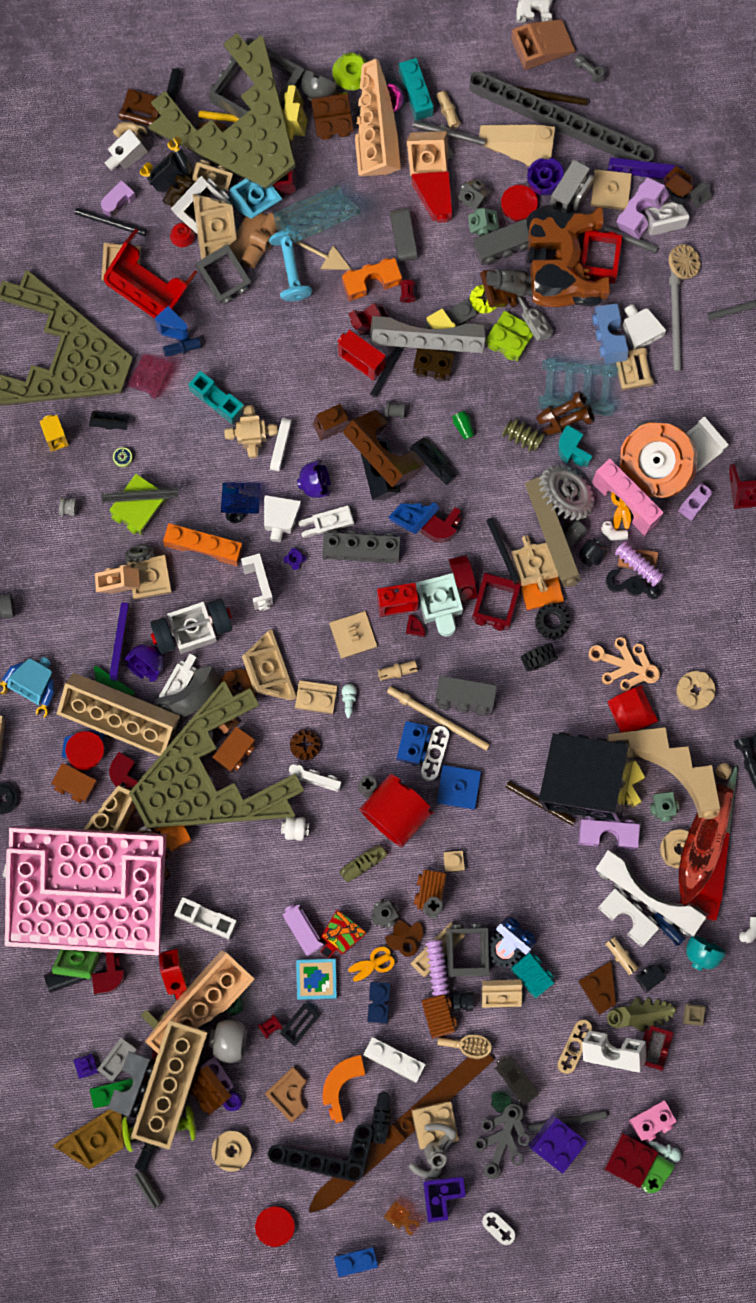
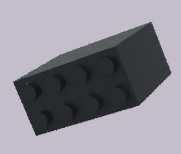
(586, 777)

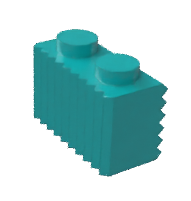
(532, 975)

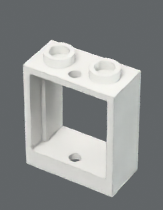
(187, 199)

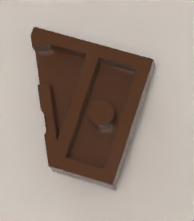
(600, 988)

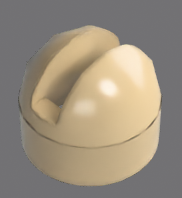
(723, 771)

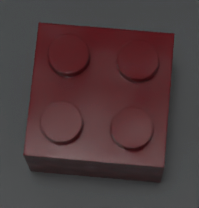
(630, 1160)

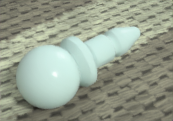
(349, 692)
(670, 1153)

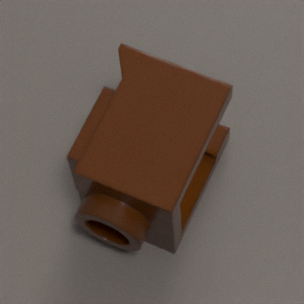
(679, 181)

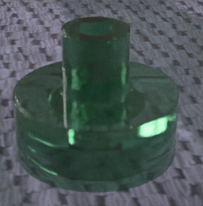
(236, 1007)
(500, 1101)

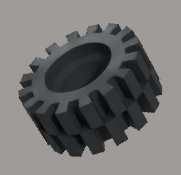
(560, 613)
(539, 657)

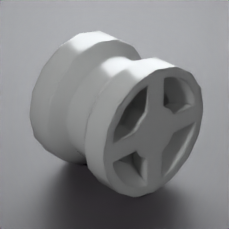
(67, 506)

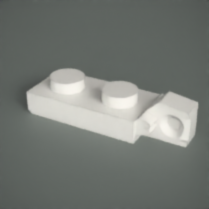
(180, 677)

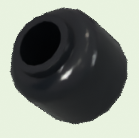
(593, 552)

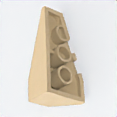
(519, 142)

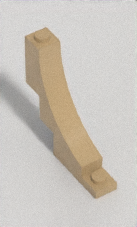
(654, 747)

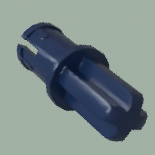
(181, 347)
(670, 930)

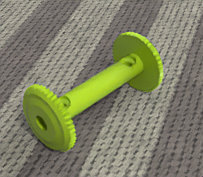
(184, 1124)

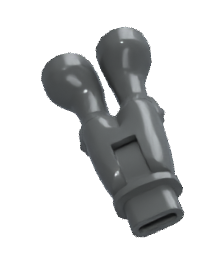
(510, 281)

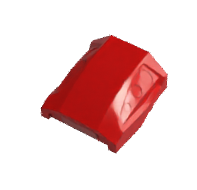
(632, 710)

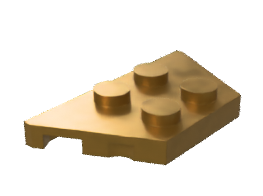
(94, 1140)

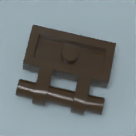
(175, 193)

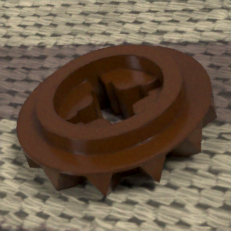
(311, 750)

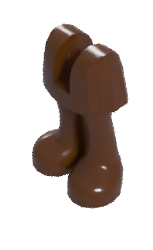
(553, 414)

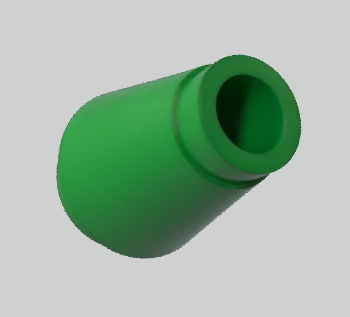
(463, 424)

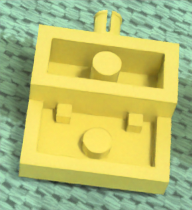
(293, 113)

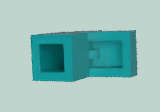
(568, 448)

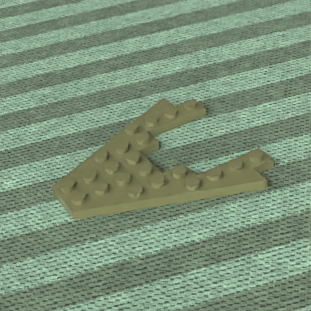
(257, 142)
(85, 358)
(179, 789)

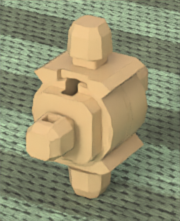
(251, 431)

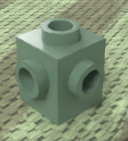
(483, 221)
(666, 800)

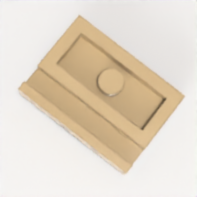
(316, 697)
(501, 993)

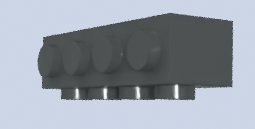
(361, 547)

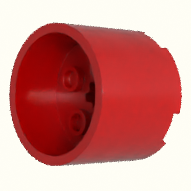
(396, 810)

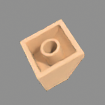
(428, 152)

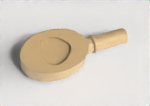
(471, 1046)

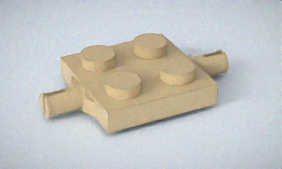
(534, 564)

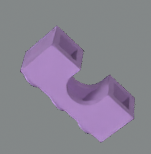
(648, 195)
(625, 833)

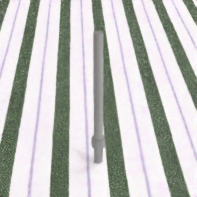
(674, 282)

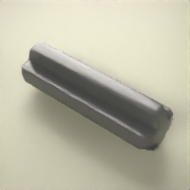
(147, 1190)

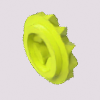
(477, 303)

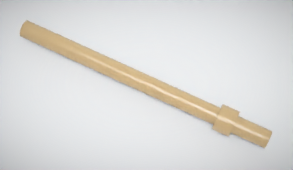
(406, 699)

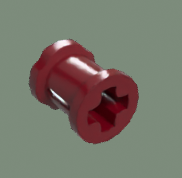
(407, 291)
(270, 1026)

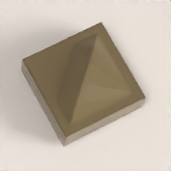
(694, 1014)

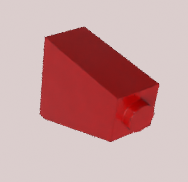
(434, 193)

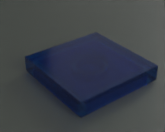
(240, 497)

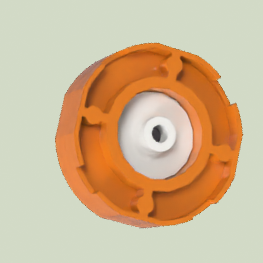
(676, 456)

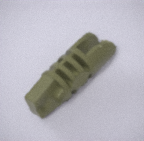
(362, 863)

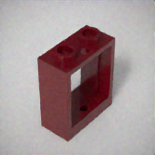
(502, 584)

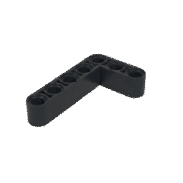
(326, 1162)

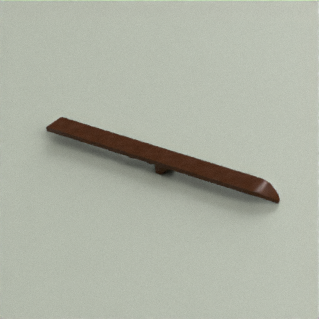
(401, 1130)

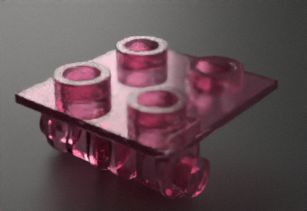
(150, 375)

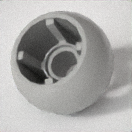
(228, 1041)

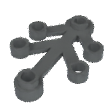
(504, 1138)

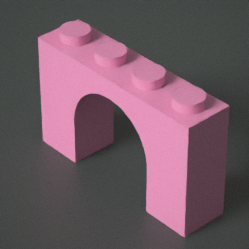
(645, 511)

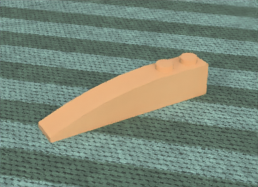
(377, 134)
(205, 997)

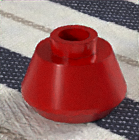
(182, 235)

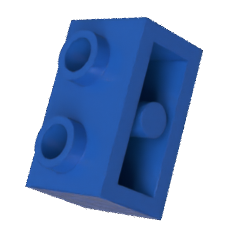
(412, 743)

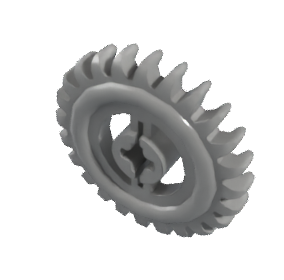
(563, 496)

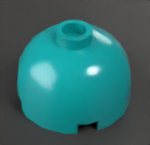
(703, 953)

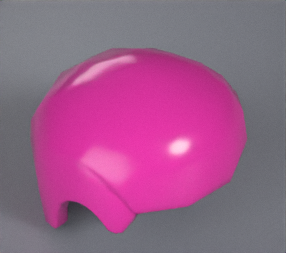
(396, 96)

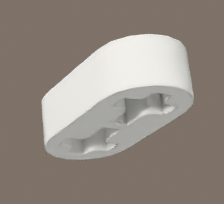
(495, 1232)

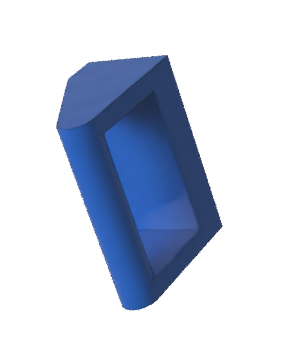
(171, 325)

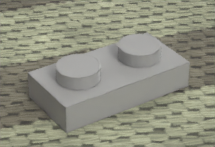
(115, 1059)

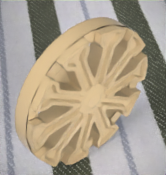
(684, 261)

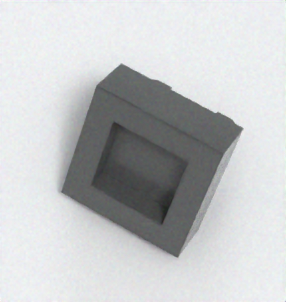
(700, 194)

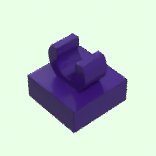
(85, 1066)

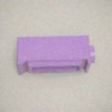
(302, 929)

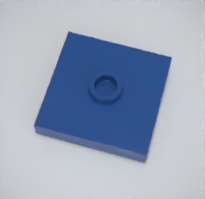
(458, 787)

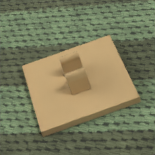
(353, 634)

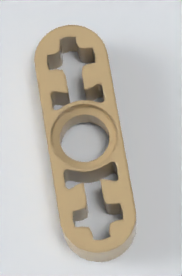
(573, 1063)

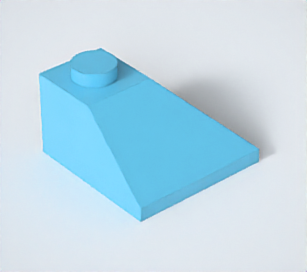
(252, 199)

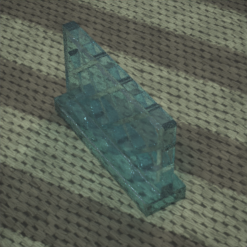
(312, 207)

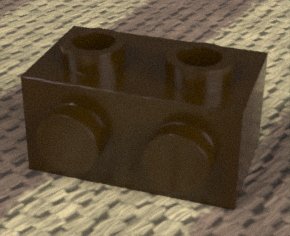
(433, 364)

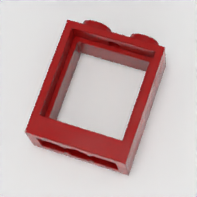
(598, 273)
(361, 355)
(397, 603)

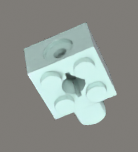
(440, 602)

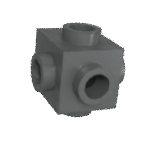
(474, 194)
(382, 921)

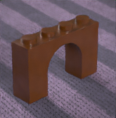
(393, 468)

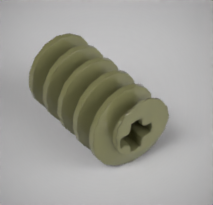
(523, 435)

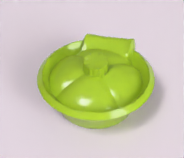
(348, 71)

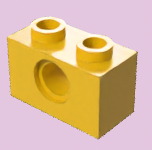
(53, 432)

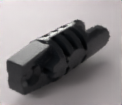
(381, 1118)

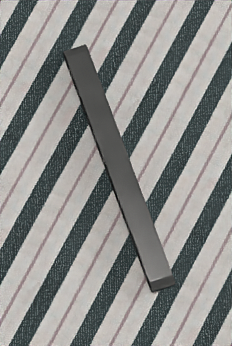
(555, 112)

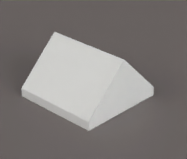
(668, 218)

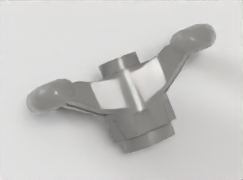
(435, 1151)

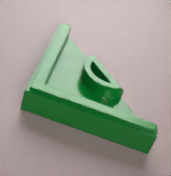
(104, 678)

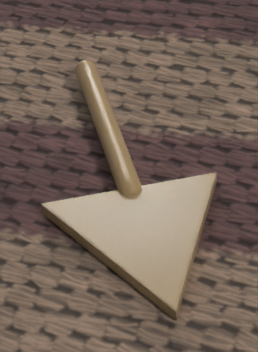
(332, 261)

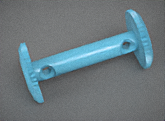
(295, 292)

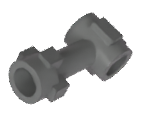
(598, 72)

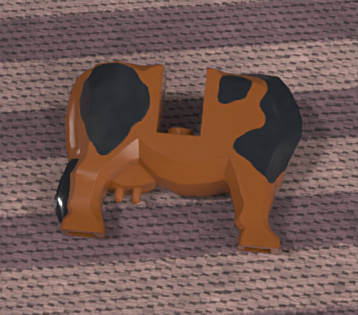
(563, 279)

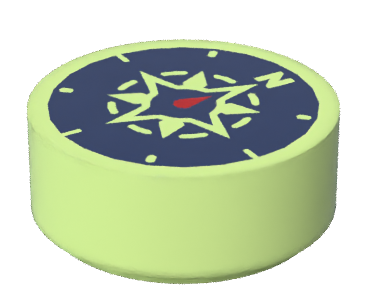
(122, 457)

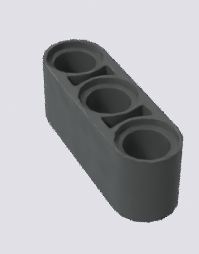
(403, 234)

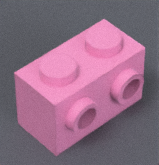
(652, 1121)

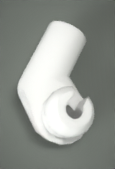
(750, 934)

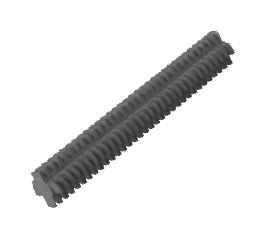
(139, 495)

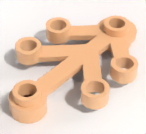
(627, 665)

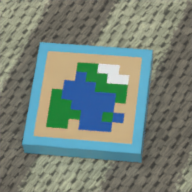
(316, 979)

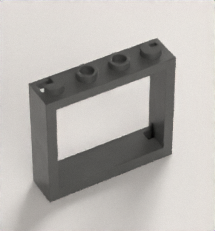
(225, 77)

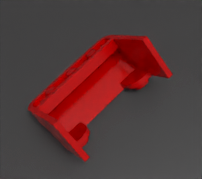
(139, 284)

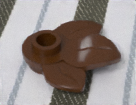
(405, 935)

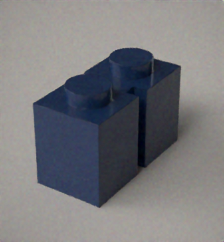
(379, 995)

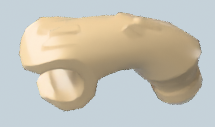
(124, 126)

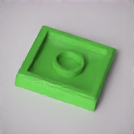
(76, 963)

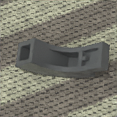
(194, 695)

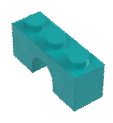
(416, 88)
(211, 395)

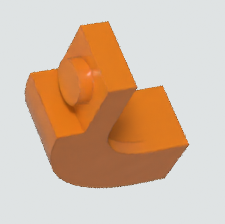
(337, 1077)

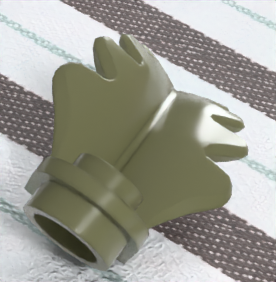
(641, 1014)

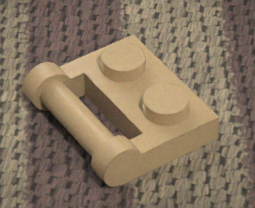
(628, 371)

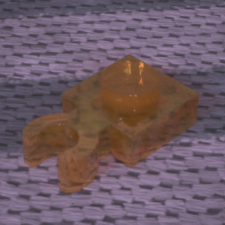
(399, 1216)

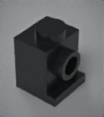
(651, 977)

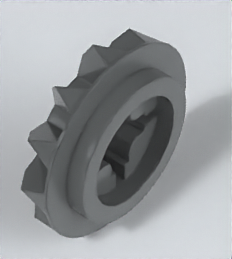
(139, 553)

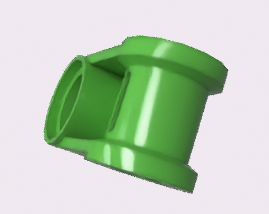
(659, 1172)

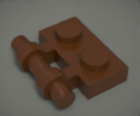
(497, 297)

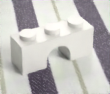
(205, 919)
(643, 926)
(599, 1051)
(394, 1060)

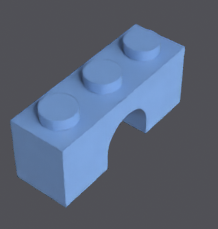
(612, 347)

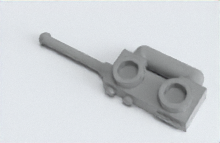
(536, 322)

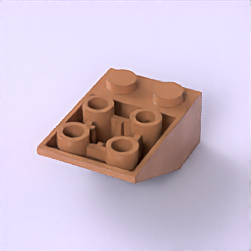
(541, 42)

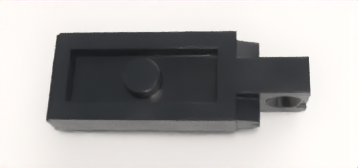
(433, 460)

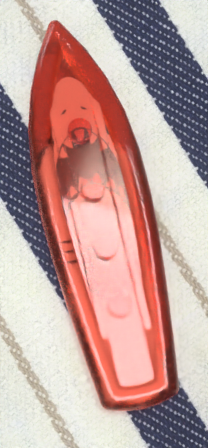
(703, 848)

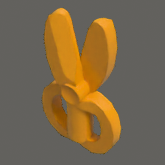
(621, 512)
(368, 966)

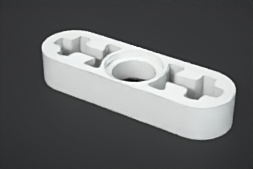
(280, 445)
(425, 766)

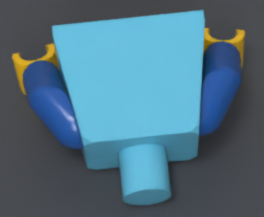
(31, 681)

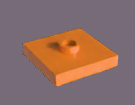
(535, 599)

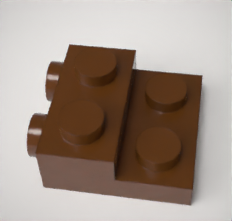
(332, 115)
(208, 1090)

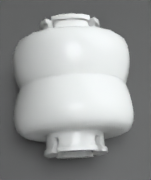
(295, 828)

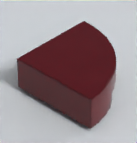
(414, 627)

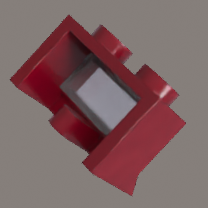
(657, 1047)

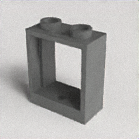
(213, 258)
(453, 971)

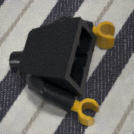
(166, 171)

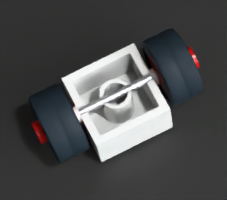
(191, 627)

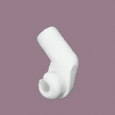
(610, 532)

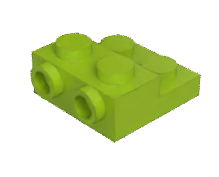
(509, 336)

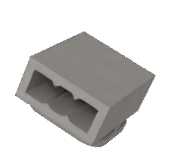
(572, 187)

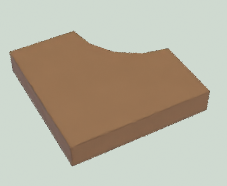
(287, 1094)

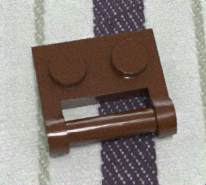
(140, 103)

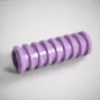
(639, 564)
(437, 967)

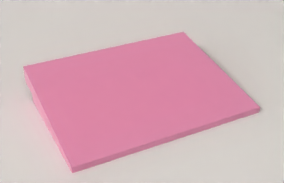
(84, 889)

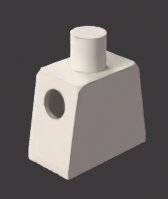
(125, 151)
(641, 327)
(280, 516)

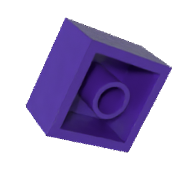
(557, 1144)

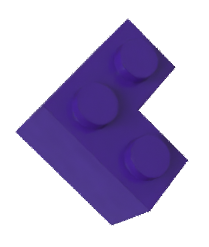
(436, 1194)

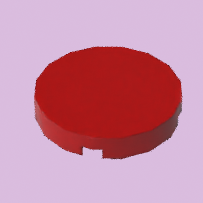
(518, 202)
(84, 750)
(274, 1226)

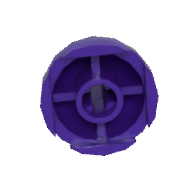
(545, 176)
(314, 480)
(145, 661)

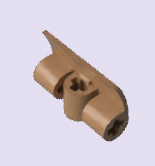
(253, 239)

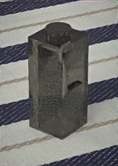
(516, 1080)

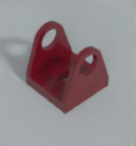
(742, 492)

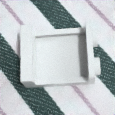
(707, 442)
(252, 564)

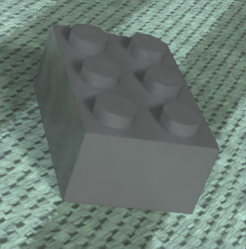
(465, 696)

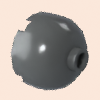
(317, 86)

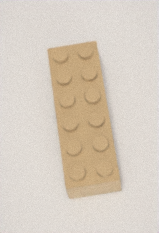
(117, 714)
(169, 1084)

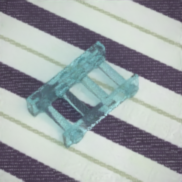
(602, 407)

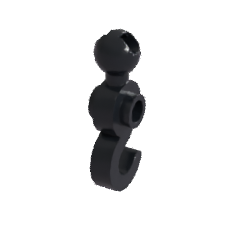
(634, 586)

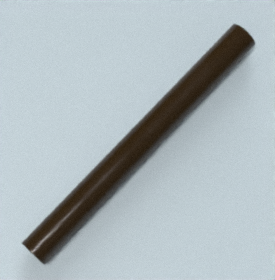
(555, 96)
(535, 800)

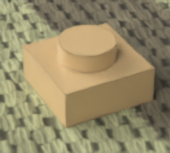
(453, 861)

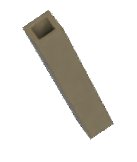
(553, 535)

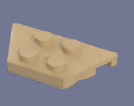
(213, 223)
(268, 669)

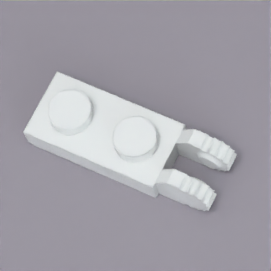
(327, 521)
(314, 777)

